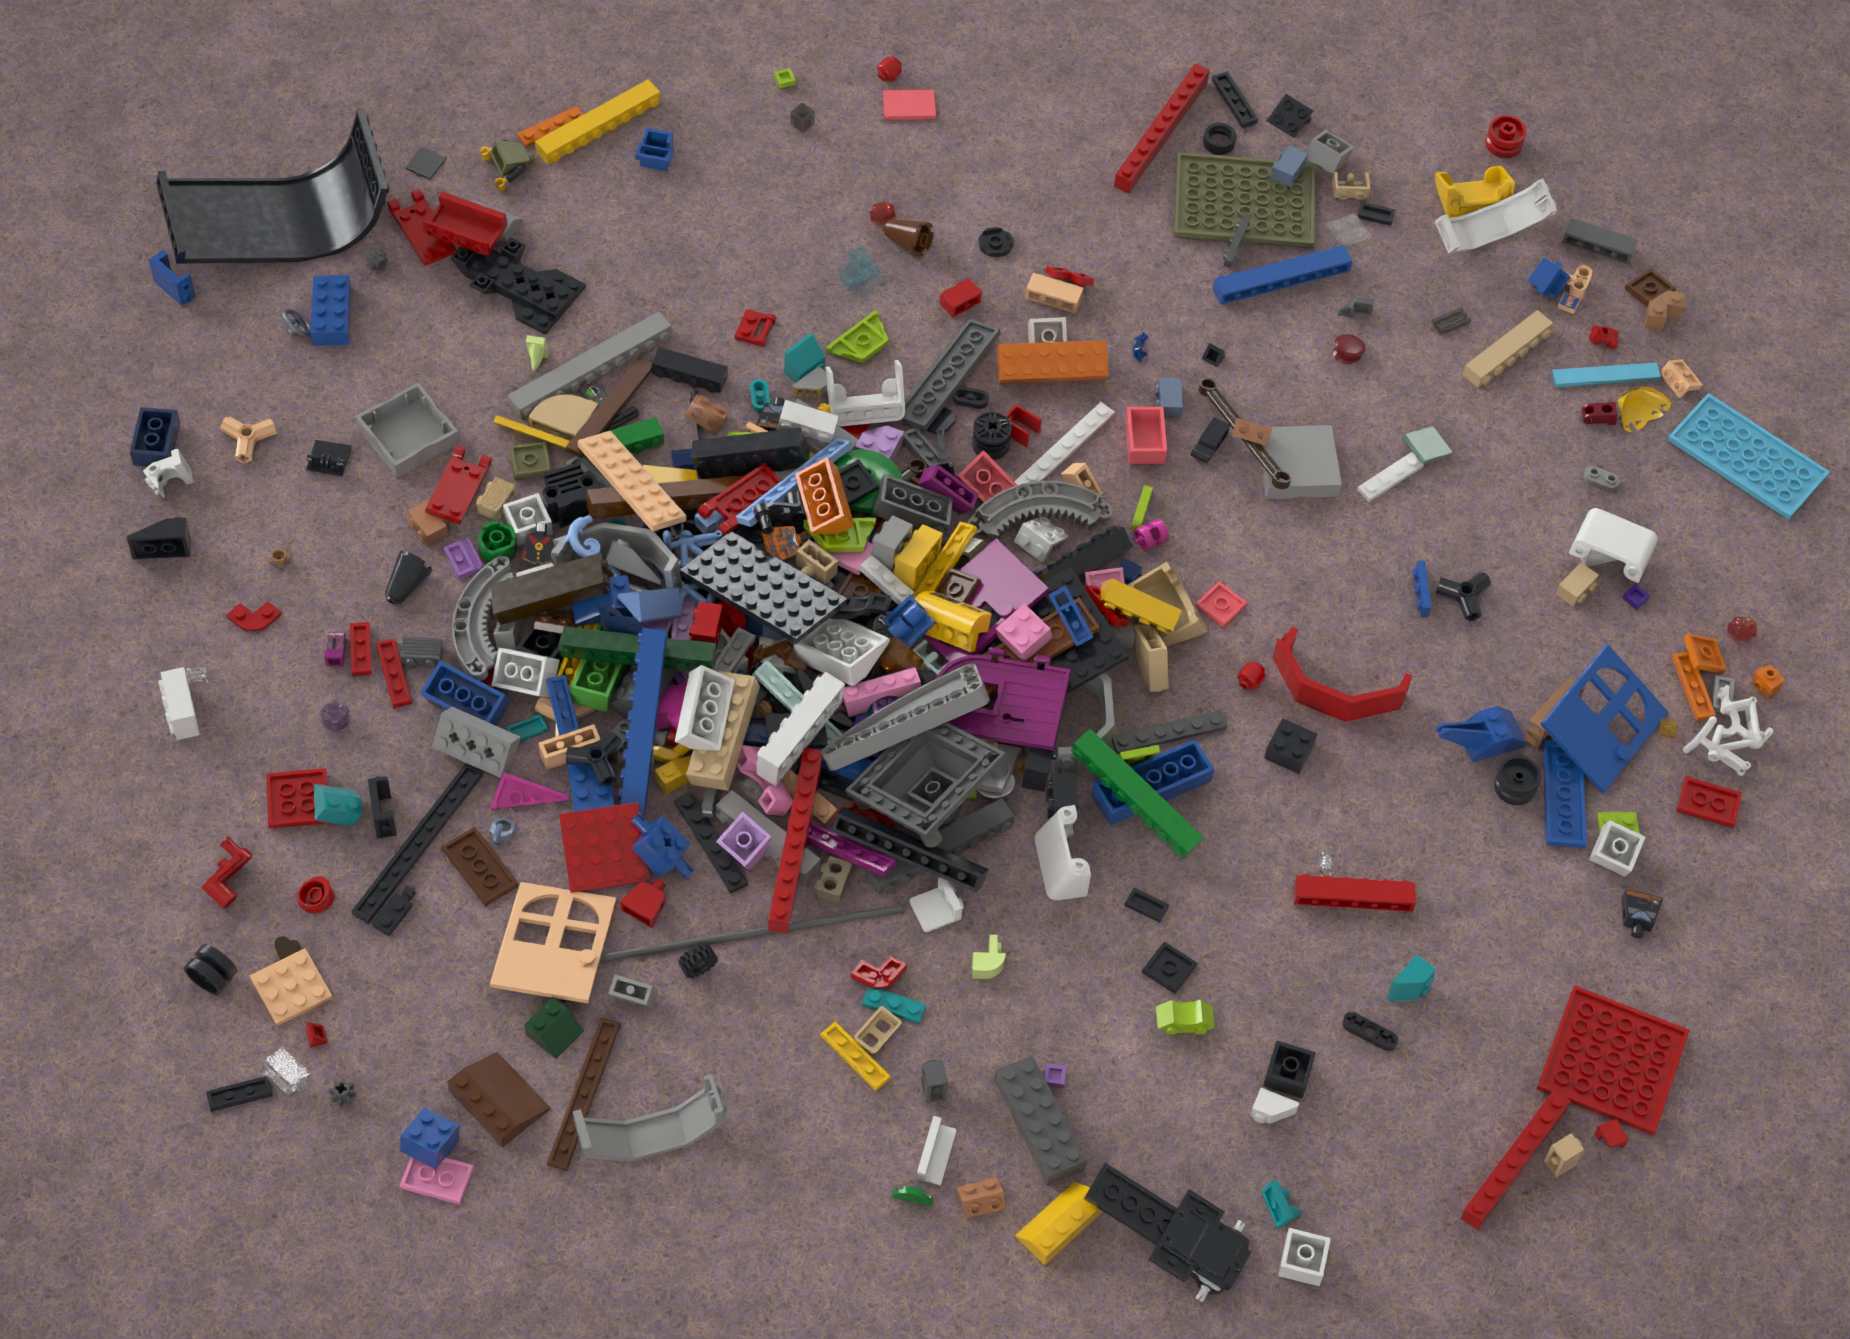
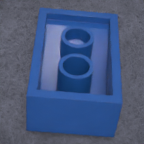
(587, 612)

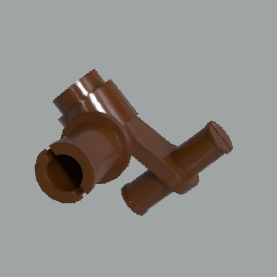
(783, 651)

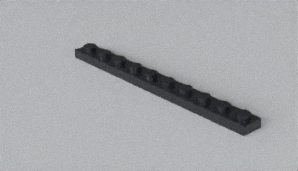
(417, 843)

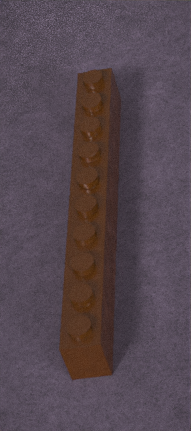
(686, 495)

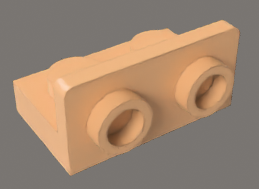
(1680, 377)

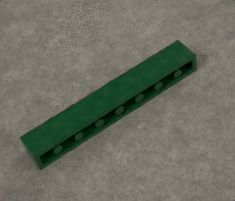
(622, 649)

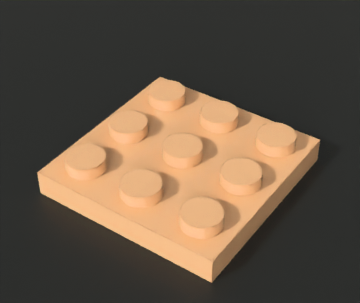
(291, 987)

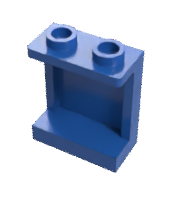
(178, 288)

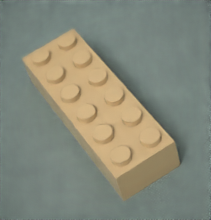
(717, 768)

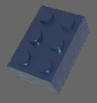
(154, 435)

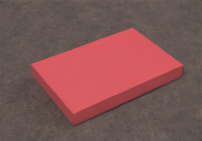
(909, 104)

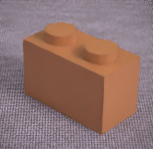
(428, 527)

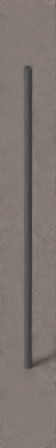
(749, 933)

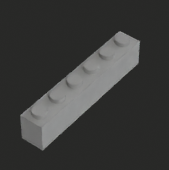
(733, 805)

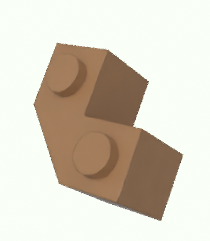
(1666, 305)

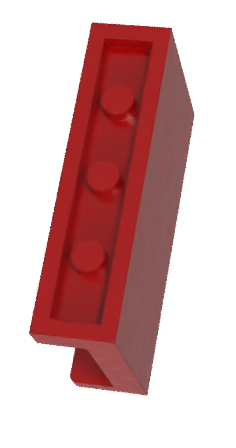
(466, 224)

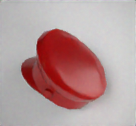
(315, 895)

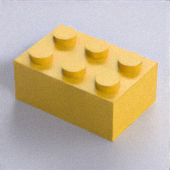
(917, 556)

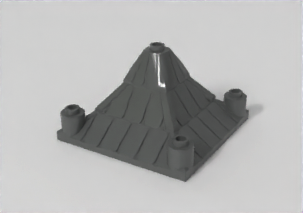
(927, 779)

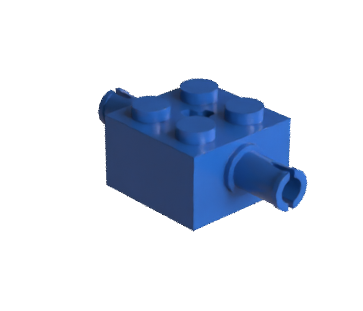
(661, 846)

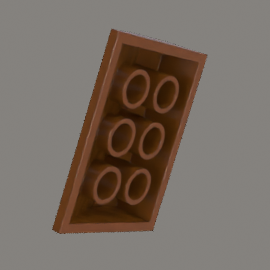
(497, 1098)

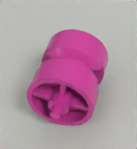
(1151, 534)

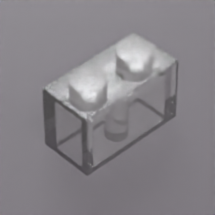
(285, 1073)

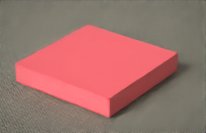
(1221, 604)

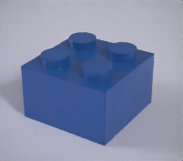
(429, 1138)

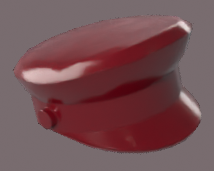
(1348, 349)

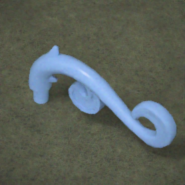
(591, 543)

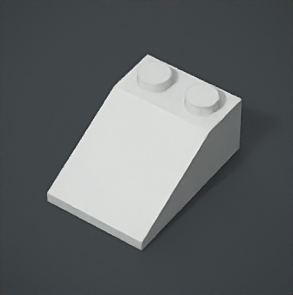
(1047, 330)

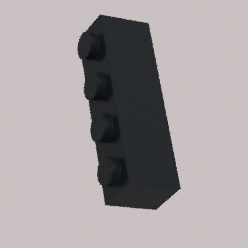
(689, 370)

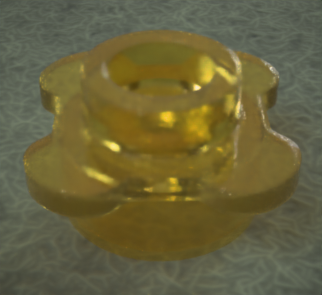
(1664, 731)

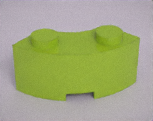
(1185, 1017)

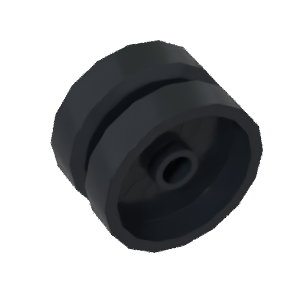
(1517, 780)
(210, 969)

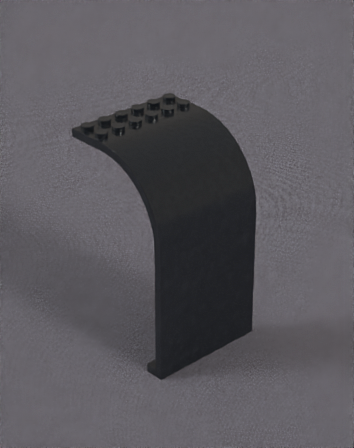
(278, 217)

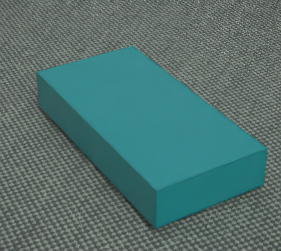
(529, 727)

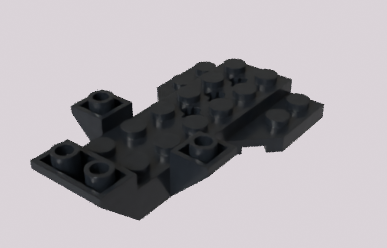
(535, 296)

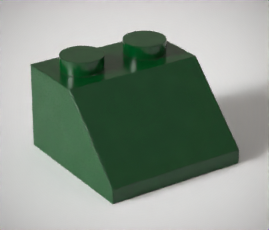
(553, 1028)

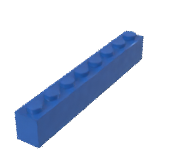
(1282, 274)

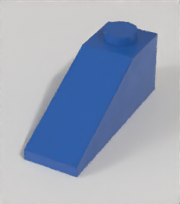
(1071, 615)

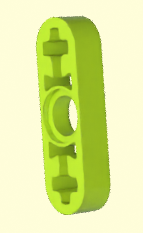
(1142, 507)

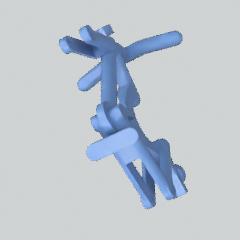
(692, 543)

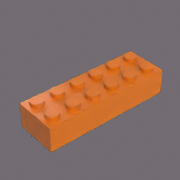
(1052, 362)

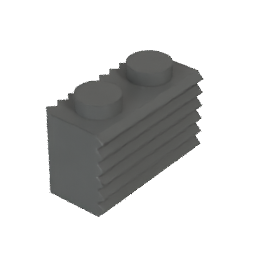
(421, 651)

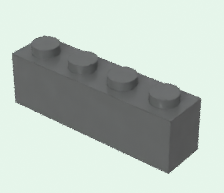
(1599, 241)

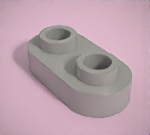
(1601, 478)

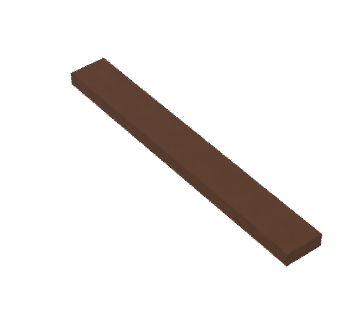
(612, 404)
(584, 1092)

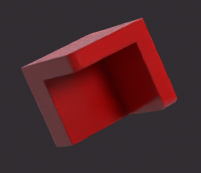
(1612, 1134)

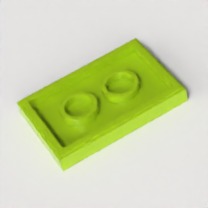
(1139, 755)

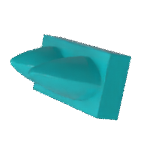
(1280, 1210)

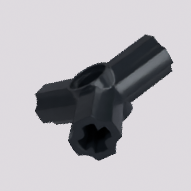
(1467, 601)
(600, 766)

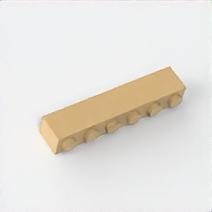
(1508, 349)

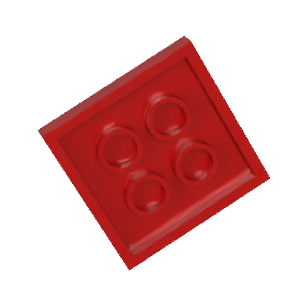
(292, 797)

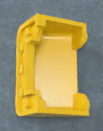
(1471, 196)

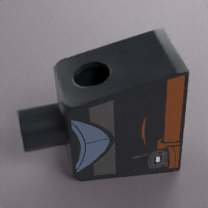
(771, 414)
(1640, 911)

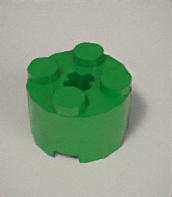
(496, 541)

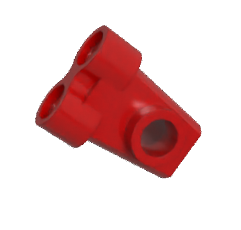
(1604, 335)

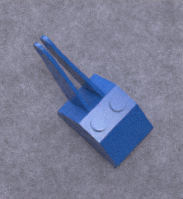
(1485, 733)

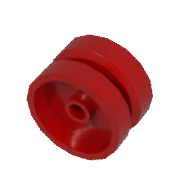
(1505, 136)

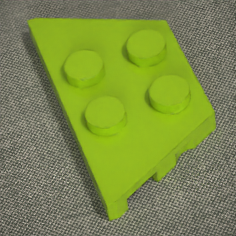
(861, 340)
(848, 541)

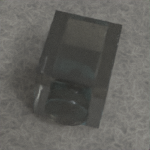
(802, 118)

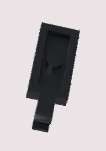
(395, 911)

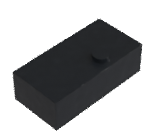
(1038, 767)

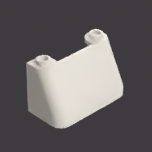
(1616, 539)
(1061, 875)

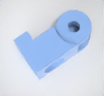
(710, 524)

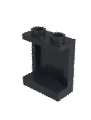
(383, 821)

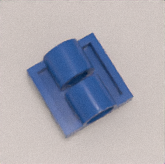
(909, 621)

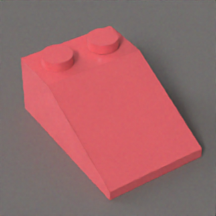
(985, 477)

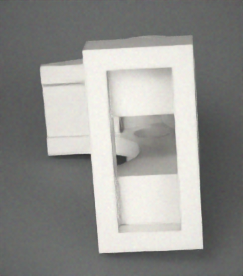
(166, 469)

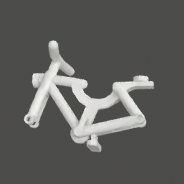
(1751, 738)

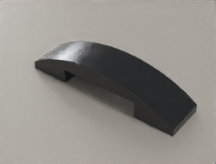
(839, 720)

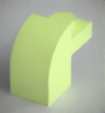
(988, 964)

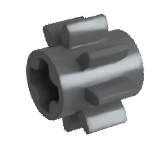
(376, 259)
(345, 1097)

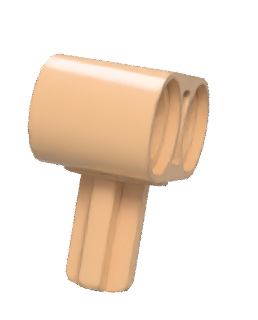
(1580, 281)

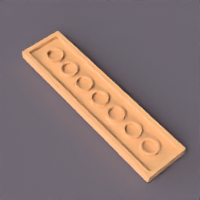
(631, 481)

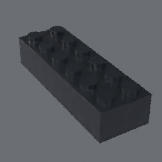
(746, 452)

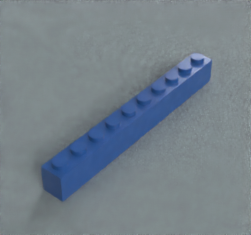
(643, 717)

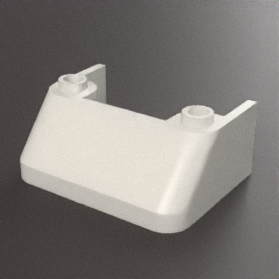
(868, 408)

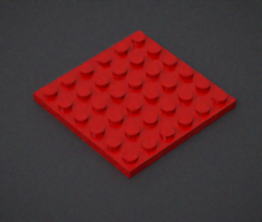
(1613, 1059)

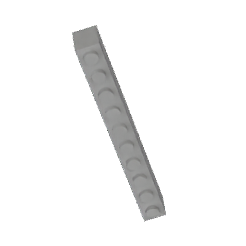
(591, 364)

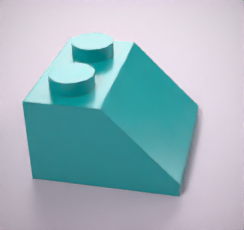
(803, 358)
(336, 805)
(1412, 981)

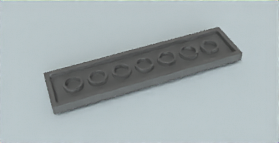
(948, 373)

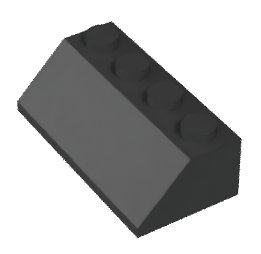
(911, 504)

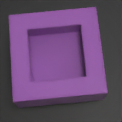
(1055, 1075)

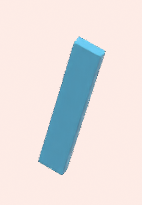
(1606, 374)

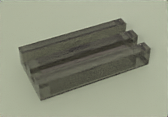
(1437, 325)

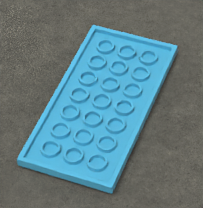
(1748, 456)

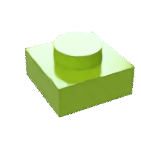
(785, 78)

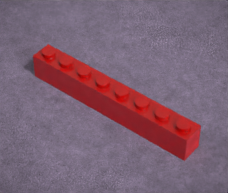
(1515, 1159)

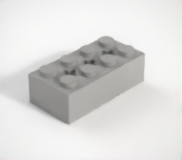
(476, 742)

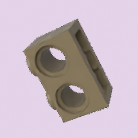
(835, 880)

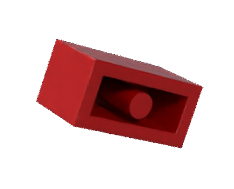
(960, 297)

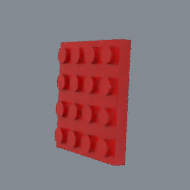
(600, 846)

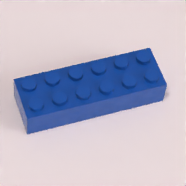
(1166, 773)

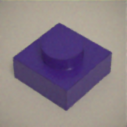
(1636, 596)

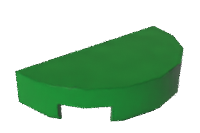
(912, 1194)

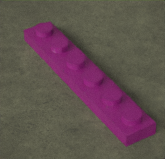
(850, 850)

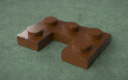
(555, 620)

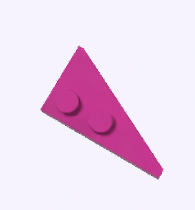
(520, 792)

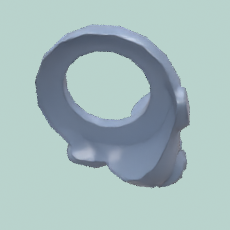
(497, 832)

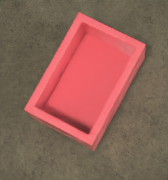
(1145, 435)

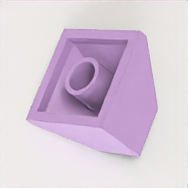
(745, 841)

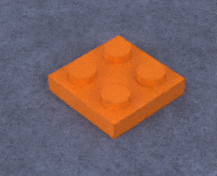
(1704, 653)

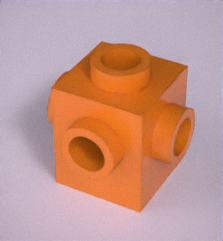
(1768, 681)

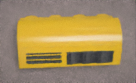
(955, 621)

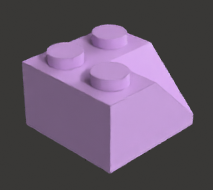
(883, 440)

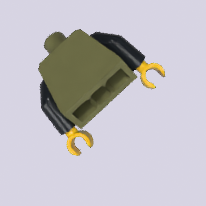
(510, 160)

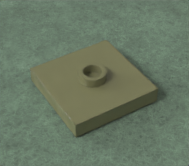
(529, 460)

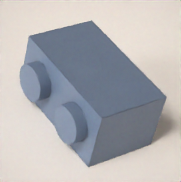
(1289, 165)
(1169, 396)

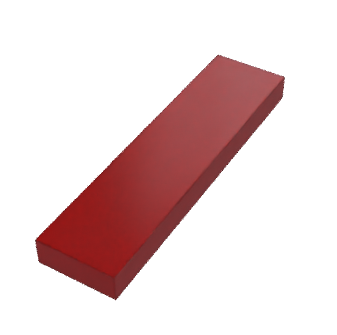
(393, 673)

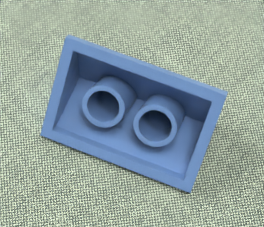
(653, 604)

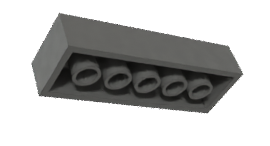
(1040, 1120)

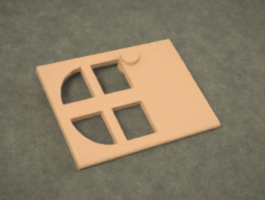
(547, 967)

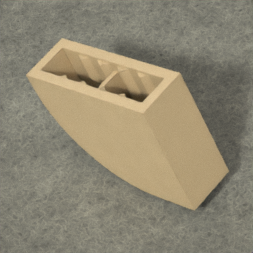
(562, 415)
(1151, 657)

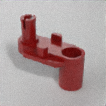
(216, 884)

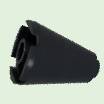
(406, 577)

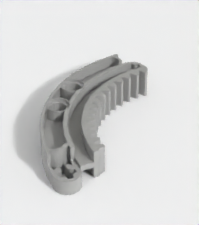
(1067, 500)
(473, 619)

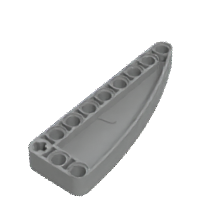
(909, 716)

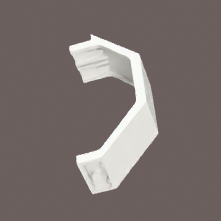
(1497, 220)

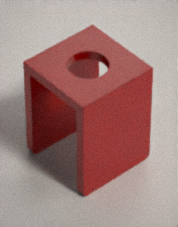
(1026, 418)

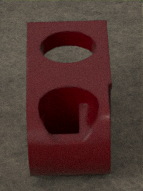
(1599, 413)

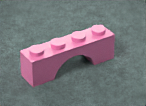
(861, 695)
(774, 799)

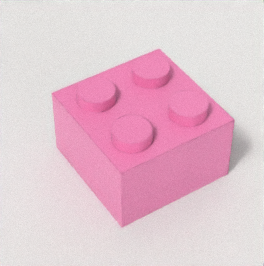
(1024, 633)

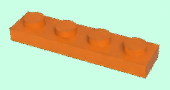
(547, 126)
(1693, 687)

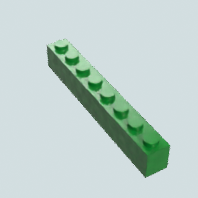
(1137, 794)

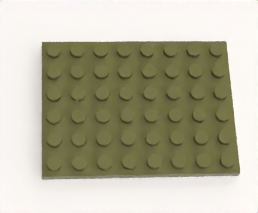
(1221, 189)

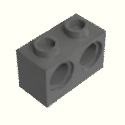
(934, 1080)

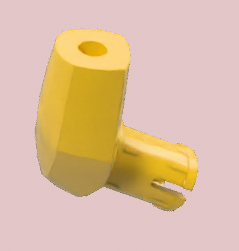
(666, 755)

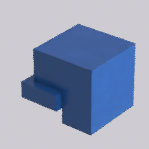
(656, 149)
(1549, 278)

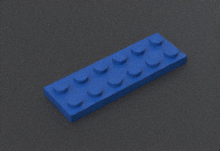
(1563, 798)

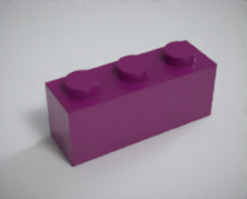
(944, 483)

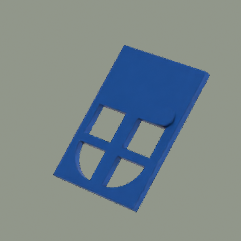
(1586, 735)

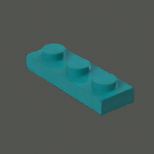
(896, 1004)

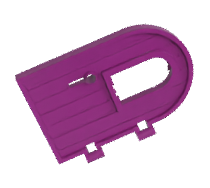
(1022, 695)

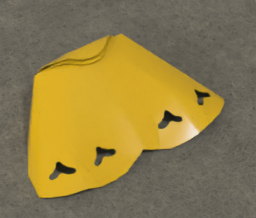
(1639, 406)

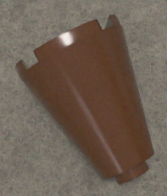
(911, 235)

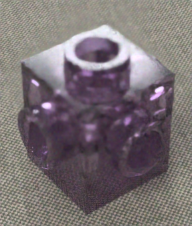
(335, 716)

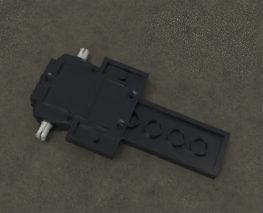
(1186, 1237)

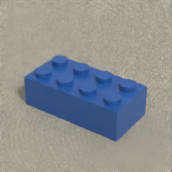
(331, 310)
(455, 689)
(586, 789)

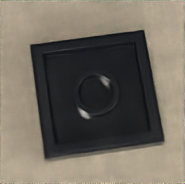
(1169, 967)

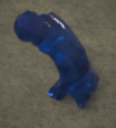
(1138, 343)

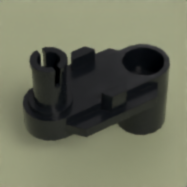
(781, 513)

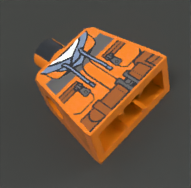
(784, 542)

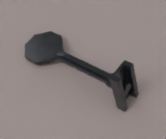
(939, 426)

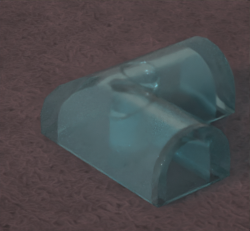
(862, 269)

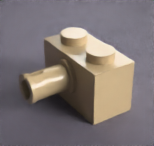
(816, 562)

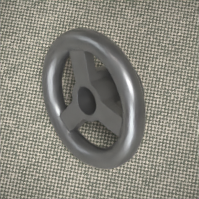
(294, 326)

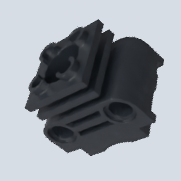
(567, 493)

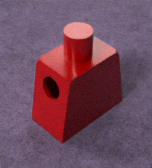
(645, 902)

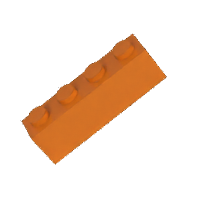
(824, 498)

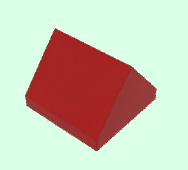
(315, 1034)

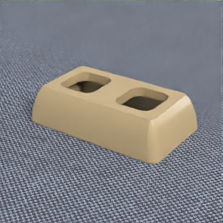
(870, 1028)

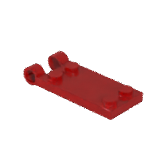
(427, 248)
(457, 487)
(739, 497)

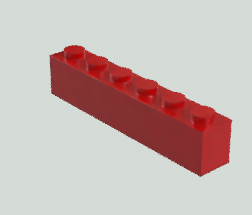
(1354, 893)

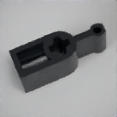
(1210, 440)

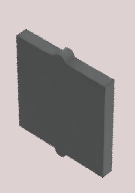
(425, 163)

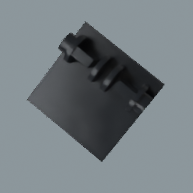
(1290, 116)
(328, 457)

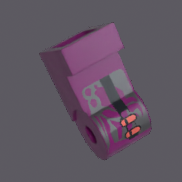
(335, 649)

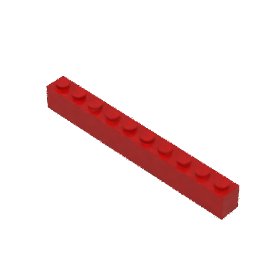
(1161, 128)
(795, 841)

